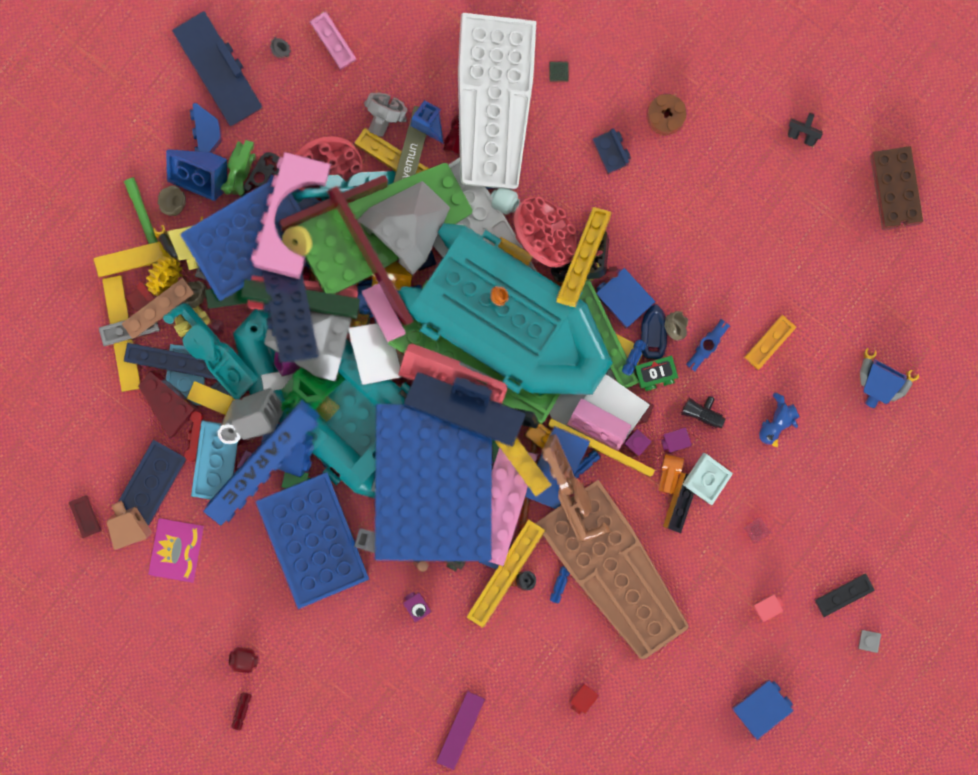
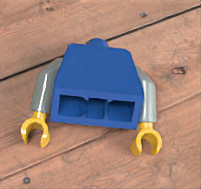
(882, 381)

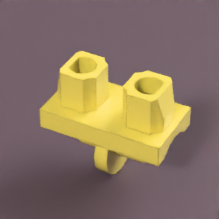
(183, 326)

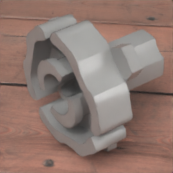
(383, 112)

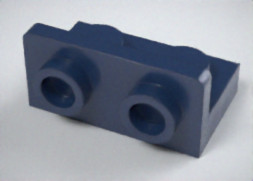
(611, 151)

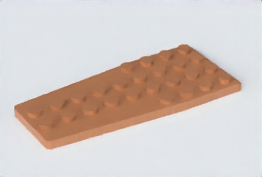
(616, 574)

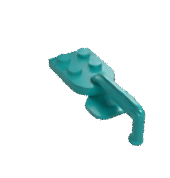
(335, 180)
(218, 356)

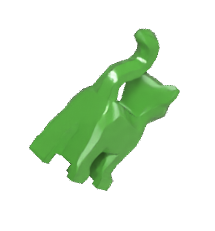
(239, 167)

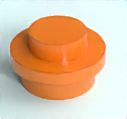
(499, 295)

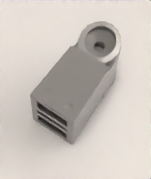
(251, 417)

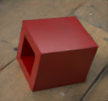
(583, 699)

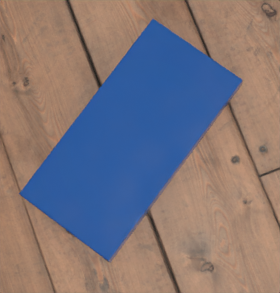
(574, 449)

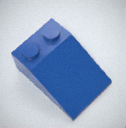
(197, 172)

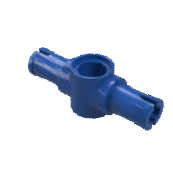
(713, 336)

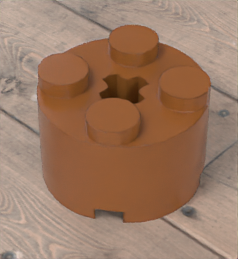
(676, 110)

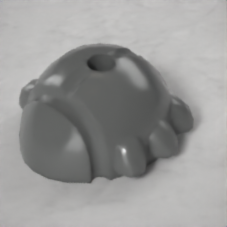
(280, 48)

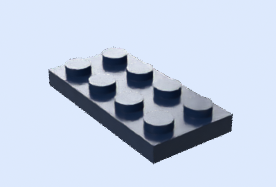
(152, 480)

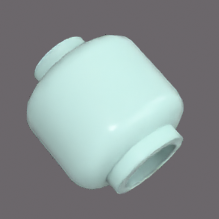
(505, 200)

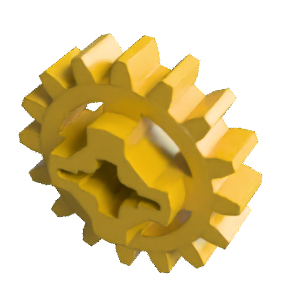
(163, 274)

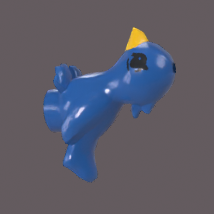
(783, 418)

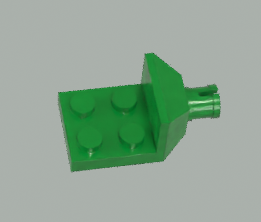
(307, 388)

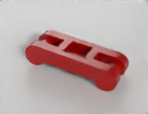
(193, 436)

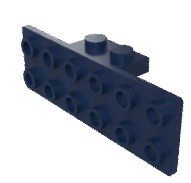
(217, 68)
(289, 317)
(466, 407)

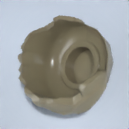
(171, 200)
(199, 296)
(676, 325)

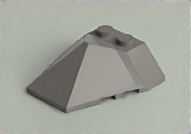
(407, 223)
(330, 338)

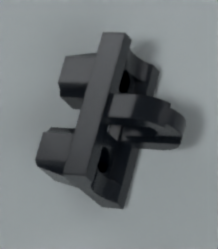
(796, 127)

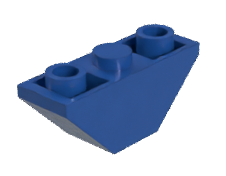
(206, 131)

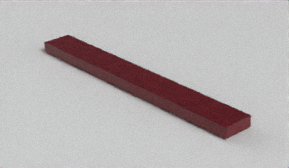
(370, 255)

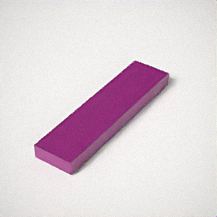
(460, 730)

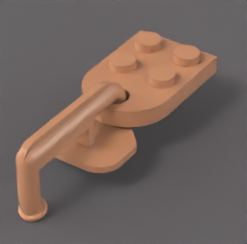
(568, 485)

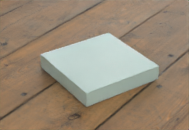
(707, 478)

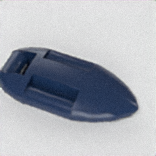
(654, 332)

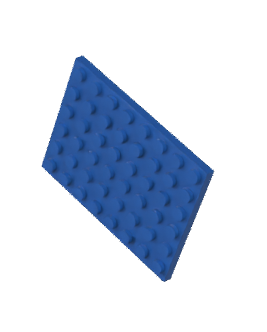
(430, 488)

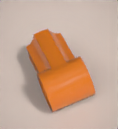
(671, 470)

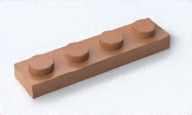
(158, 308)

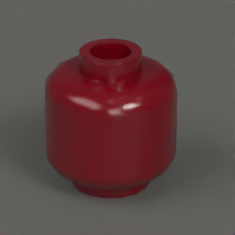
(242, 660)

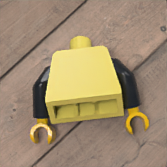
(175, 246)

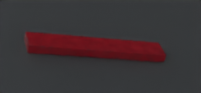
(323, 207)

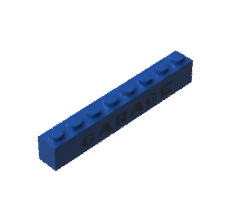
(261, 463)

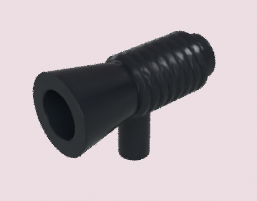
(704, 413)

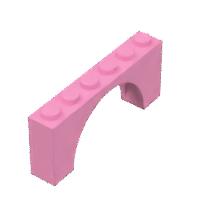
(293, 174)

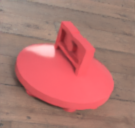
(337, 152)
(544, 233)

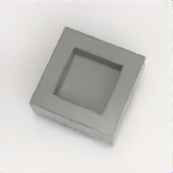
(869, 641)

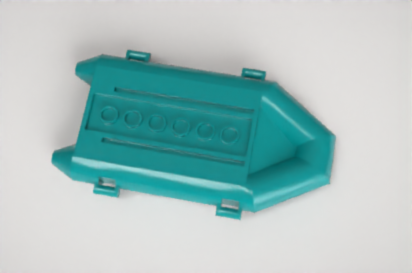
(527, 338)
(349, 436)

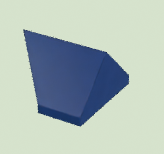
(428, 121)

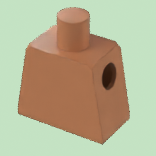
(126, 526)

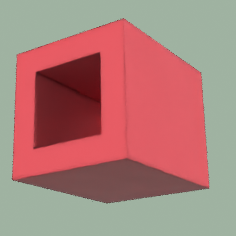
(768, 607)

